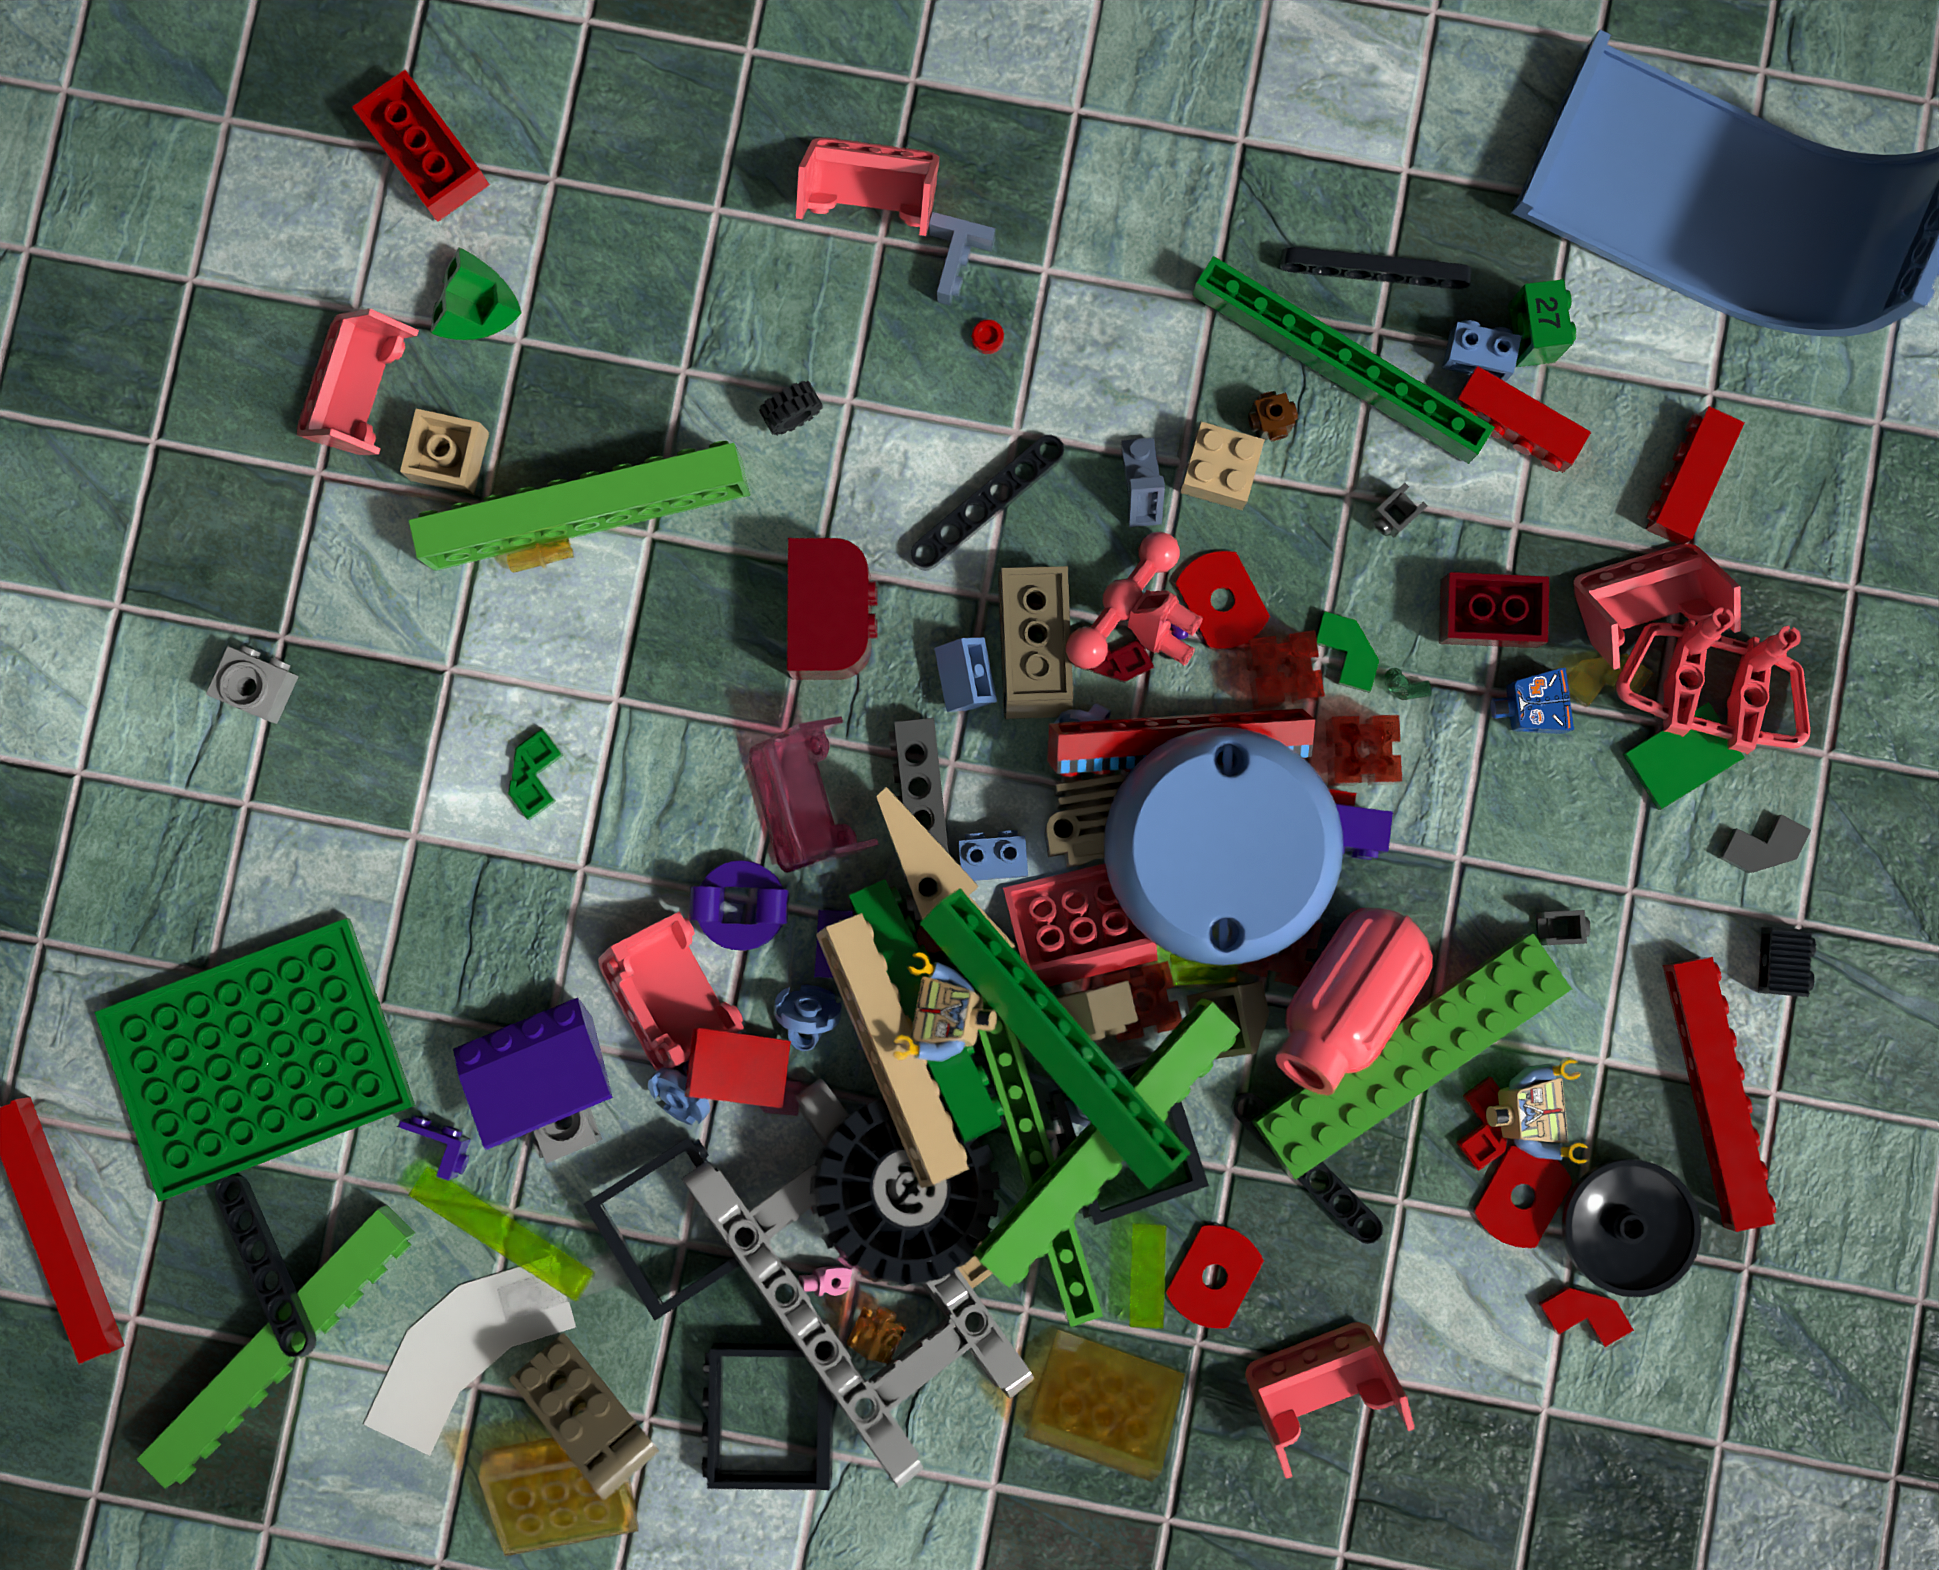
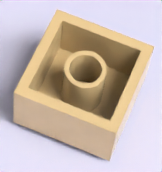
(444, 451)
(1222, 466)

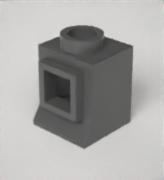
(1385, 523)
(1577, 923)

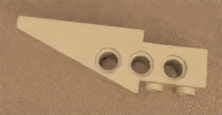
(925, 857)

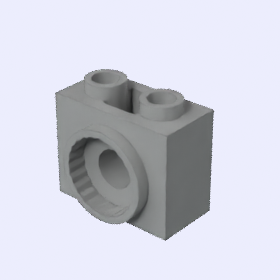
(242, 667)
(558, 1141)

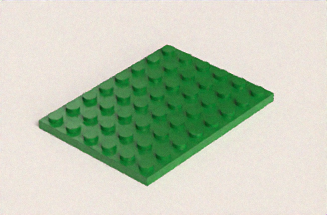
(254, 1059)

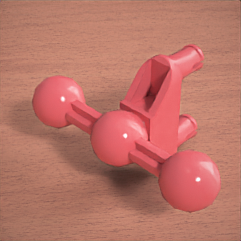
(1147, 613)

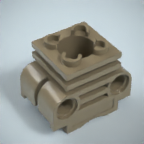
(1086, 816)

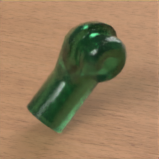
(1403, 688)

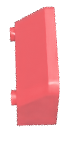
(868, 177)
(349, 378)
(1650, 589)
(1318, 1375)

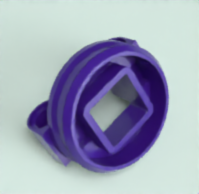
(709, 899)

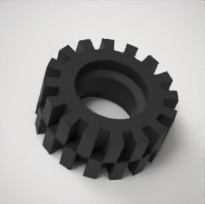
(790, 408)

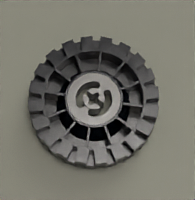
(875, 1235)

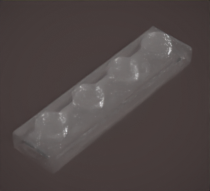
(535, 1295)

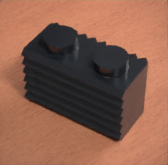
(1786, 961)

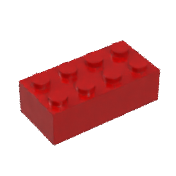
(421, 145)

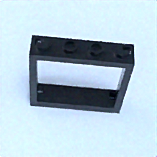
(1180, 1127)
(622, 1251)
(712, 1429)

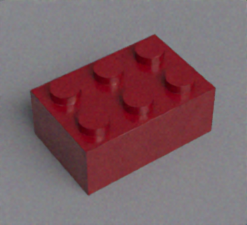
(1494, 610)

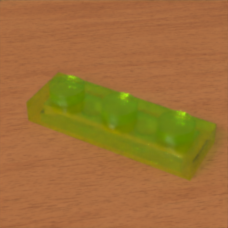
(1147, 1275)

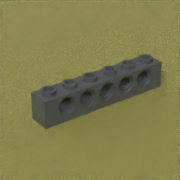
(923, 735)

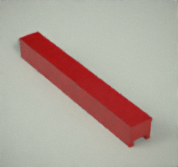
(56, 1233)

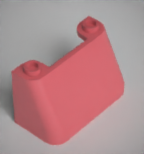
(665, 991)

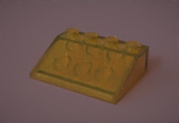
(1105, 1406)
(546, 1501)

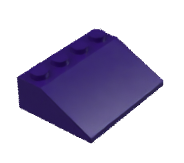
(532, 1073)

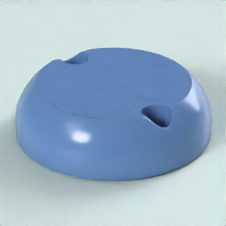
(1223, 846)

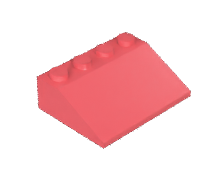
(1074, 927)

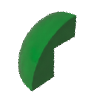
(473, 301)

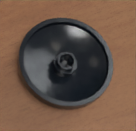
(1631, 1227)

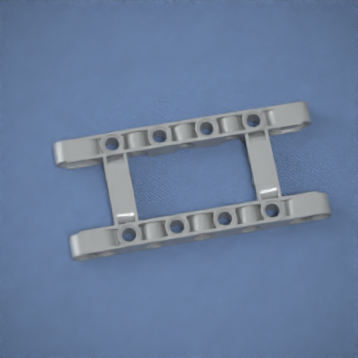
(847, 1386)

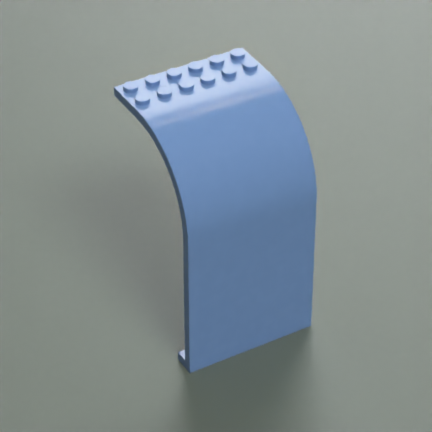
(1734, 203)

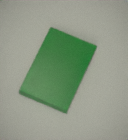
(1676, 764)

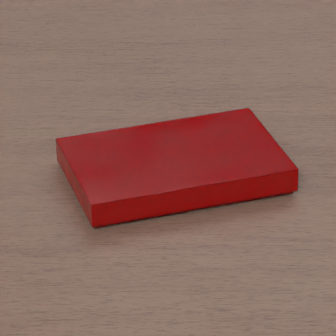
(737, 1068)

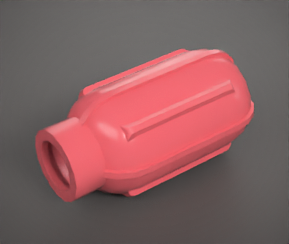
(1354, 998)

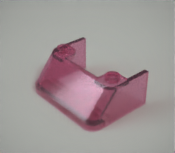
(796, 799)

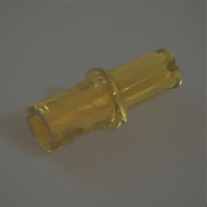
(540, 555)

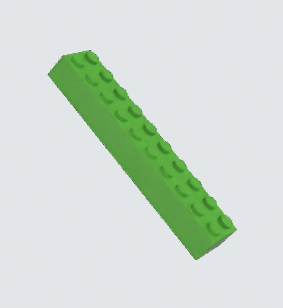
(579, 506)
(1420, 1052)

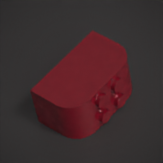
(829, 609)

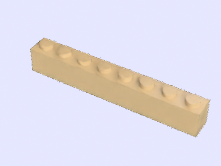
(879, 1020)

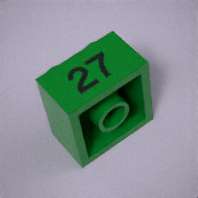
(1543, 320)

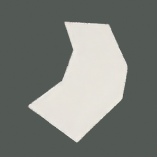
(449, 1352)

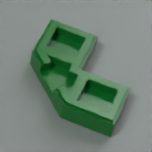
(1347, 637)
(529, 760)

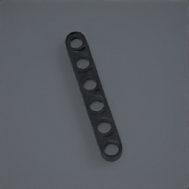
(1375, 268)
(984, 499)
(1326, 1194)
(260, 1268)

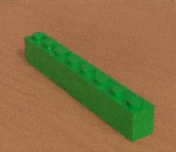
(957, 1077)

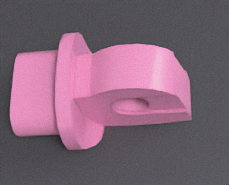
(821, 1280)

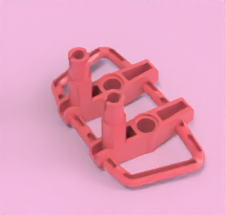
(1750, 680)

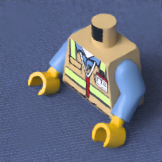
(945, 1014)
(1535, 1111)

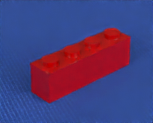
(1523, 420)
(1694, 475)

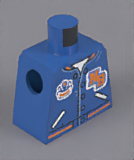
(1537, 704)

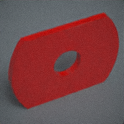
(1226, 572)
(1515, 1225)
(1207, 1305)

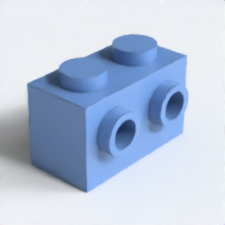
(1476, 346)
(965, 674)
(994, 857)

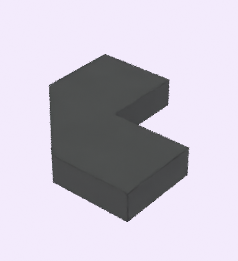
(1780, 846)

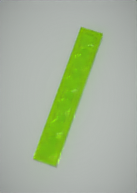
(503, 1234)

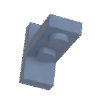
(960, 234)
(1143, 482)

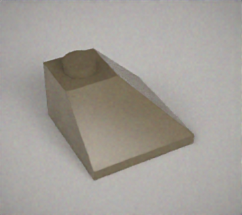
(1245, 1008)

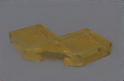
(1591, 675)

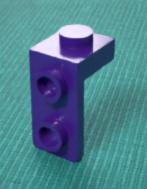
(454, 1157)

